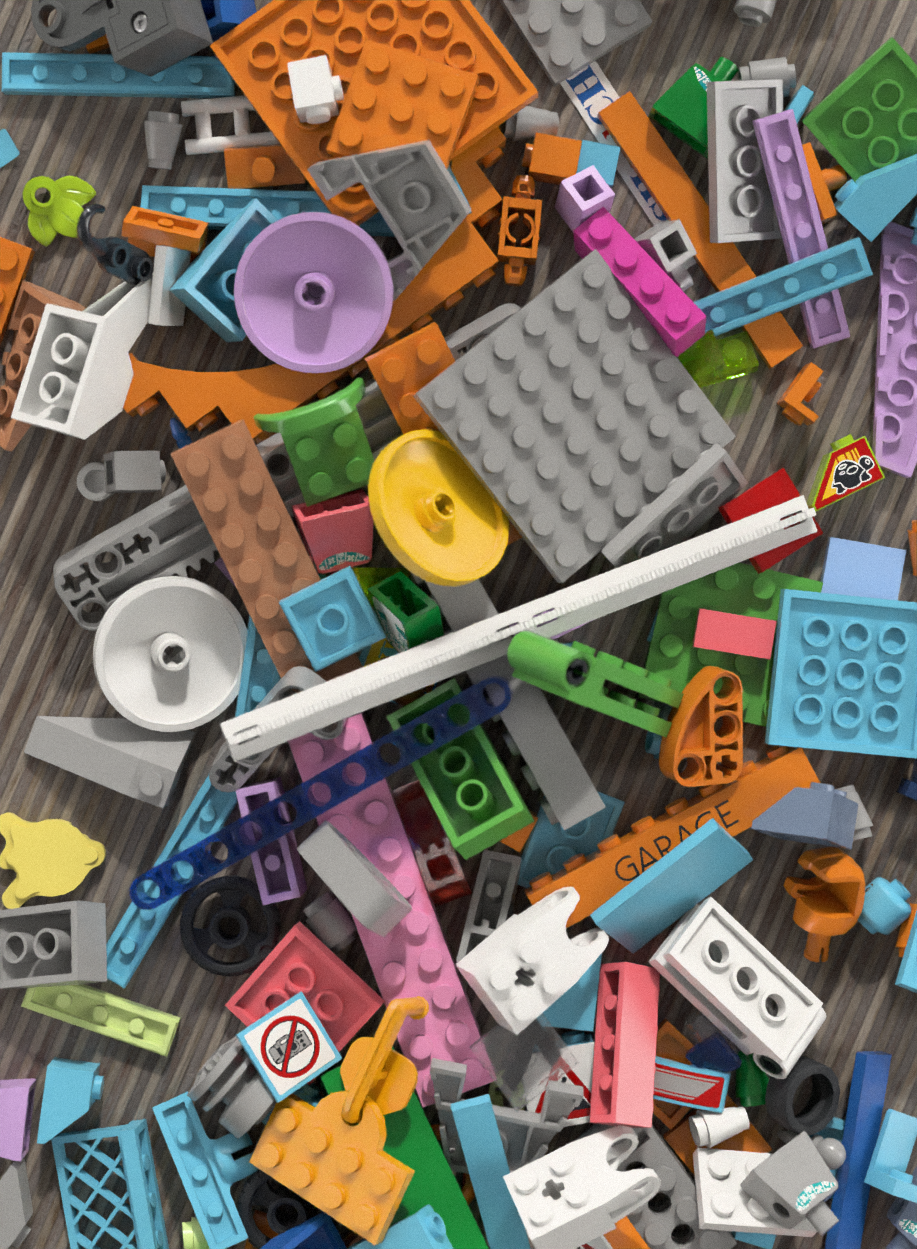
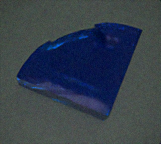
(714, 1054)

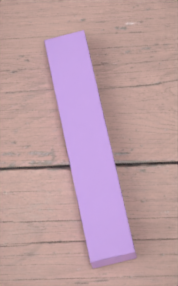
(798, 218)

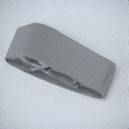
(354, 879)

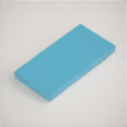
(672, 886)

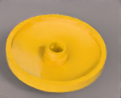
(435, 511)

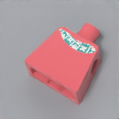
(337, 531)

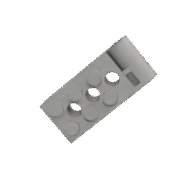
(679, 1206)

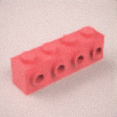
(627, 1039)

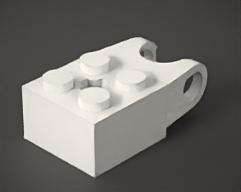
(538, 953)
(578, 1192)

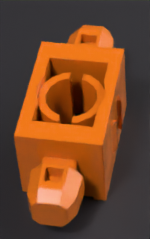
(521, 205)

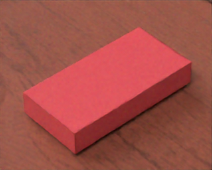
(734, 633)

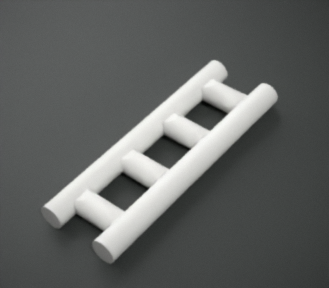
(205, 142)

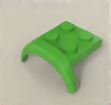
(325, 443)

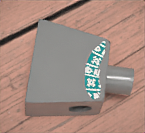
(794, 1185)

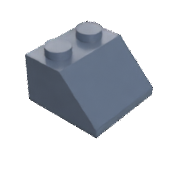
(811, 817)

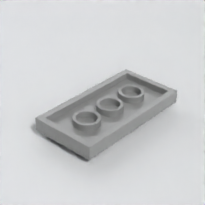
(738, 184)
(680, 509)

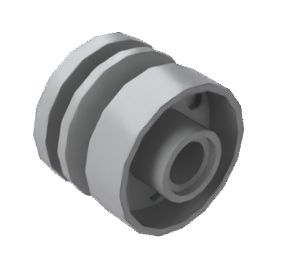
(235, 1083)

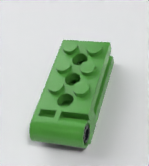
(580, 676)

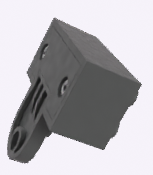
(139, 32)

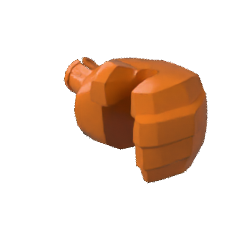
(829, 901)

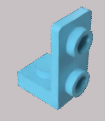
(892, 1156)

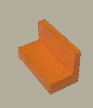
(151, 228)

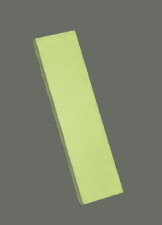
(106, 1015)

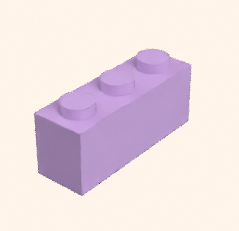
(278, 863)

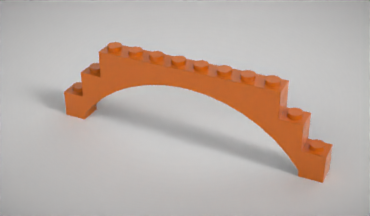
(275, 389)

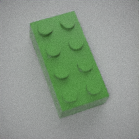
(465, 778)

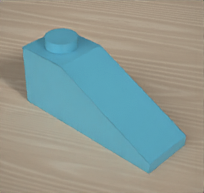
(878, 196)

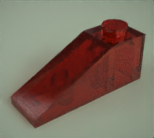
(431, 845)

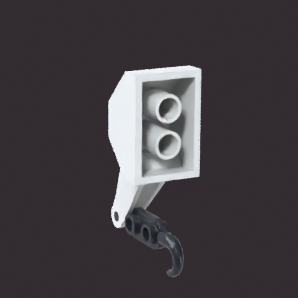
(82, 358)

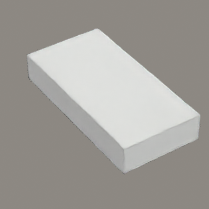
(168, 266)

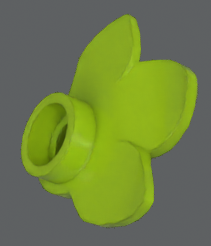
(61, 210)

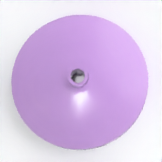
(283, 315)

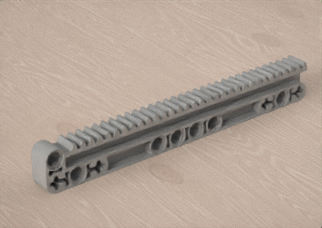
(175, 527)

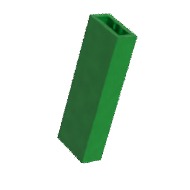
(433, 1183)

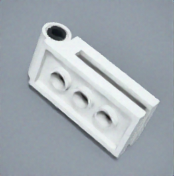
(740, 987)

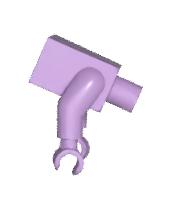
(16, 1117)

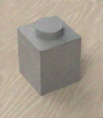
(133, 471)

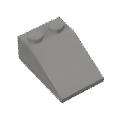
(53, 945)

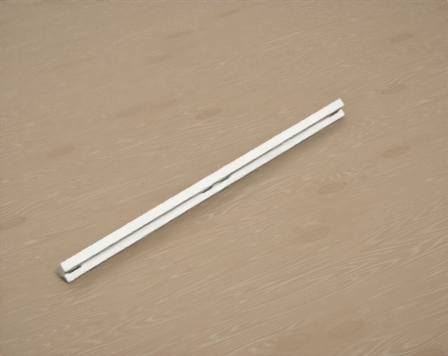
(481, 641)

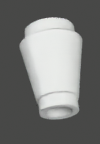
(714, 1127)

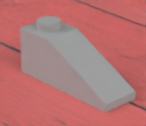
(491, 899)

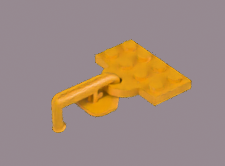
(331, 1157)

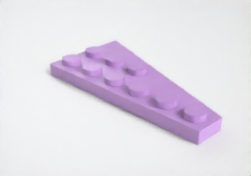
(896, 354)

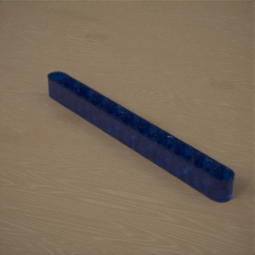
(307, 807)

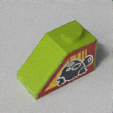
(844, 472)

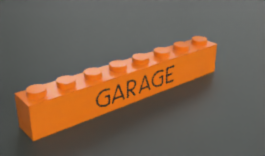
(625, 858)

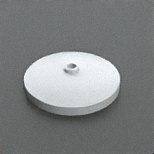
(193, 680)

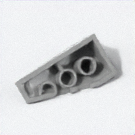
(114, 754)

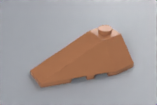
(25, 323)

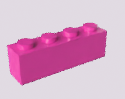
(652, 290)

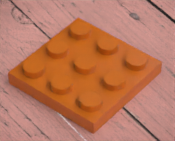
(401, 102)

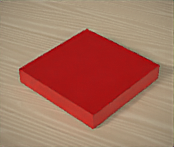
(762, 496)

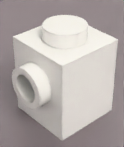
(315, 89)

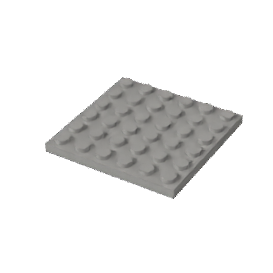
(573, 415)

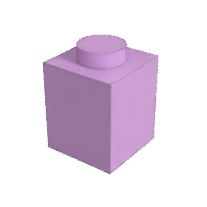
(583, 196)

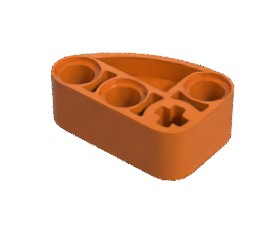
(694, 735)

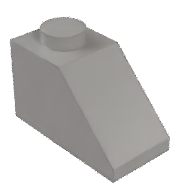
(14, 1205)

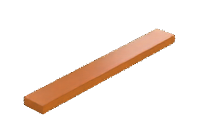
(681, 200)

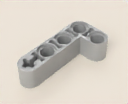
(232, 778)

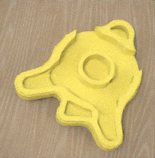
(46, 856)

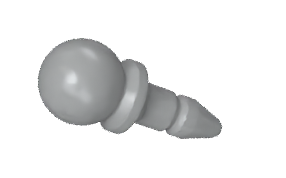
(829, 1148)

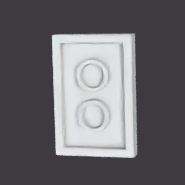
(724, 1202)

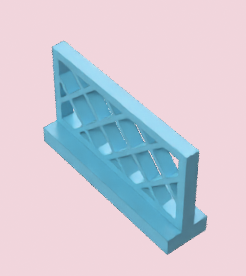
(140, 1180)

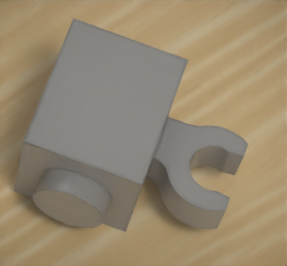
(669, 248)

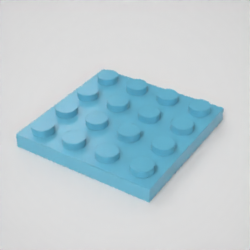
(844, 674)

